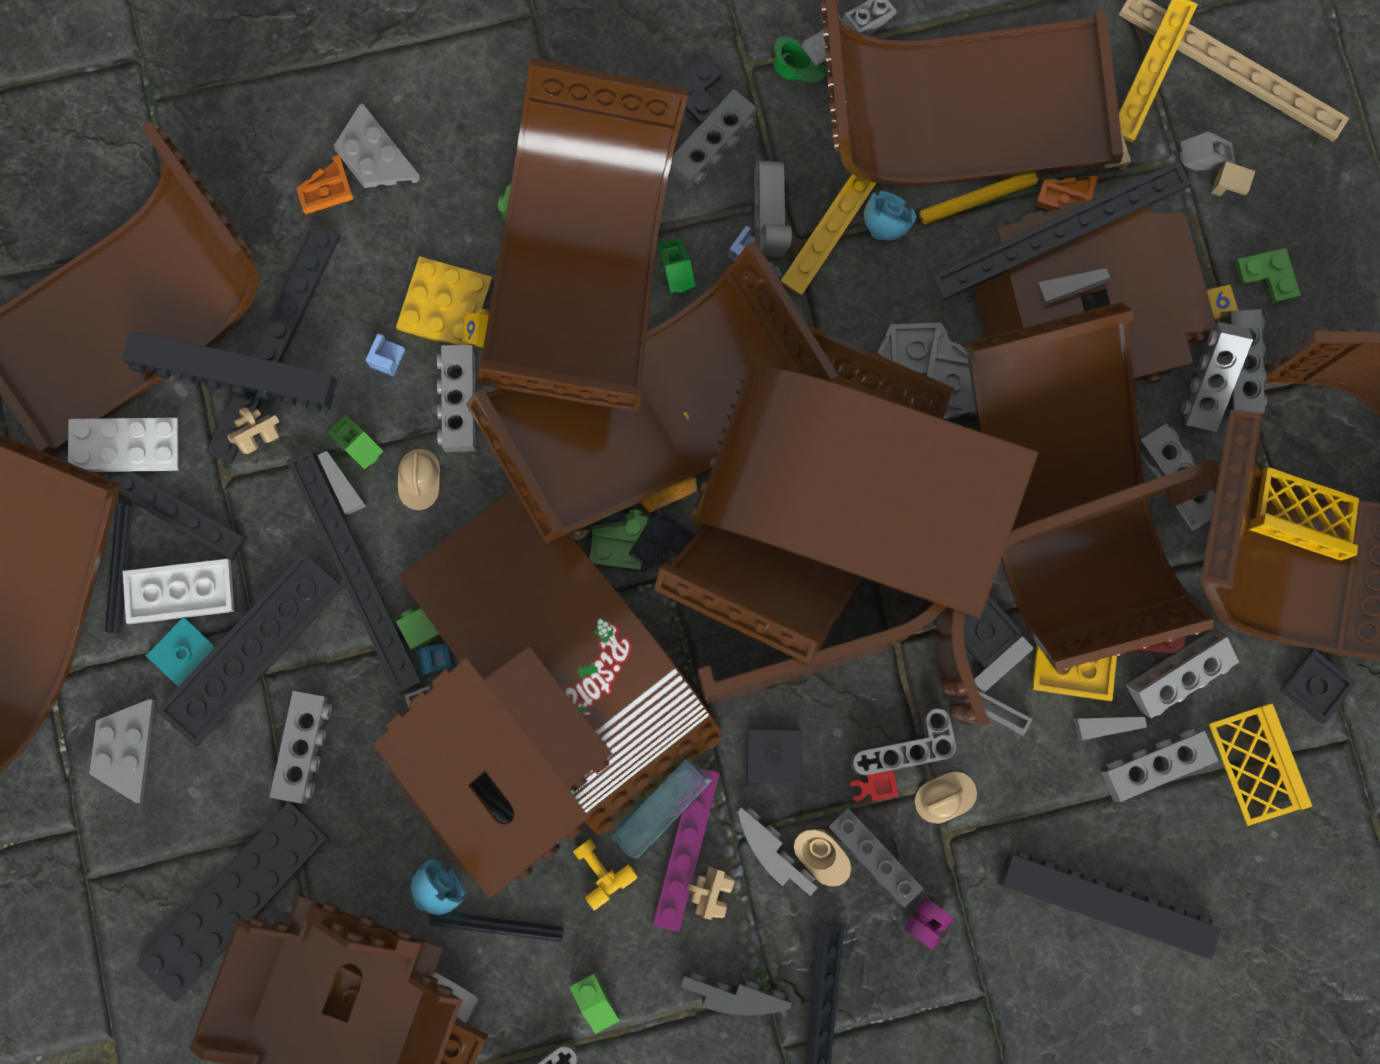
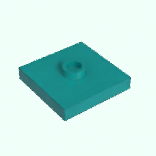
(180, 651)

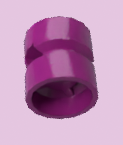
(925, 933)

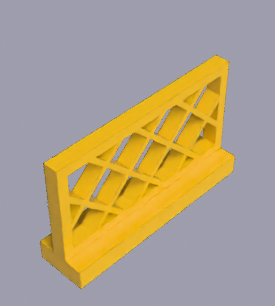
(1306, 536)
(1282, 756)

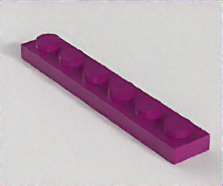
(684, 858)

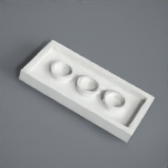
(124, 444)
(178, 591)

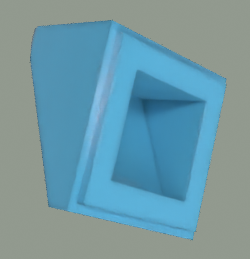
(434, 659)

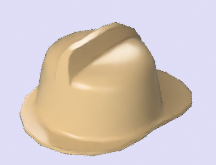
(419, 479)
(945, 797)
(823, 856)

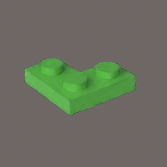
(1275, 269)

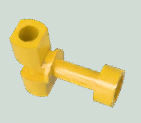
(608, 881)

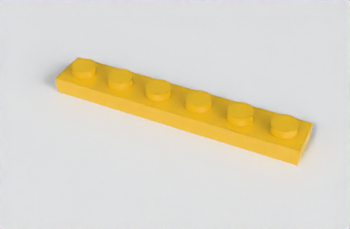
(1154, 67)
(826, 234)

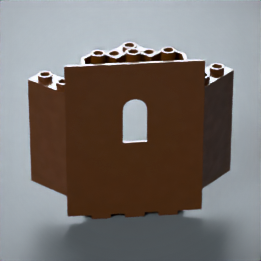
(1149, 270)
(525, 739)
(279, 979)

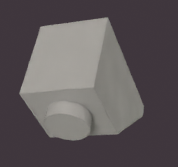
(1206, 152)

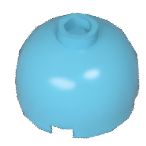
(887, 216)
(436, 889)

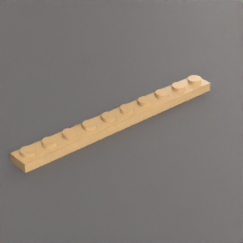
(1242, 72)

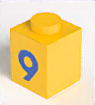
(1221, 301)
(475, 327)

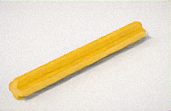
(977, 197)

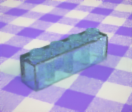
(661, 809)

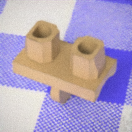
(264, 426)
(707, 892)

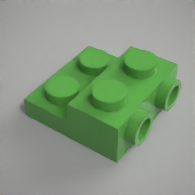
(612, 544)

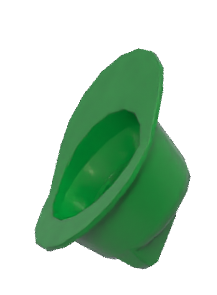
(794, 63)

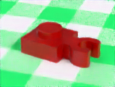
(878, 785)

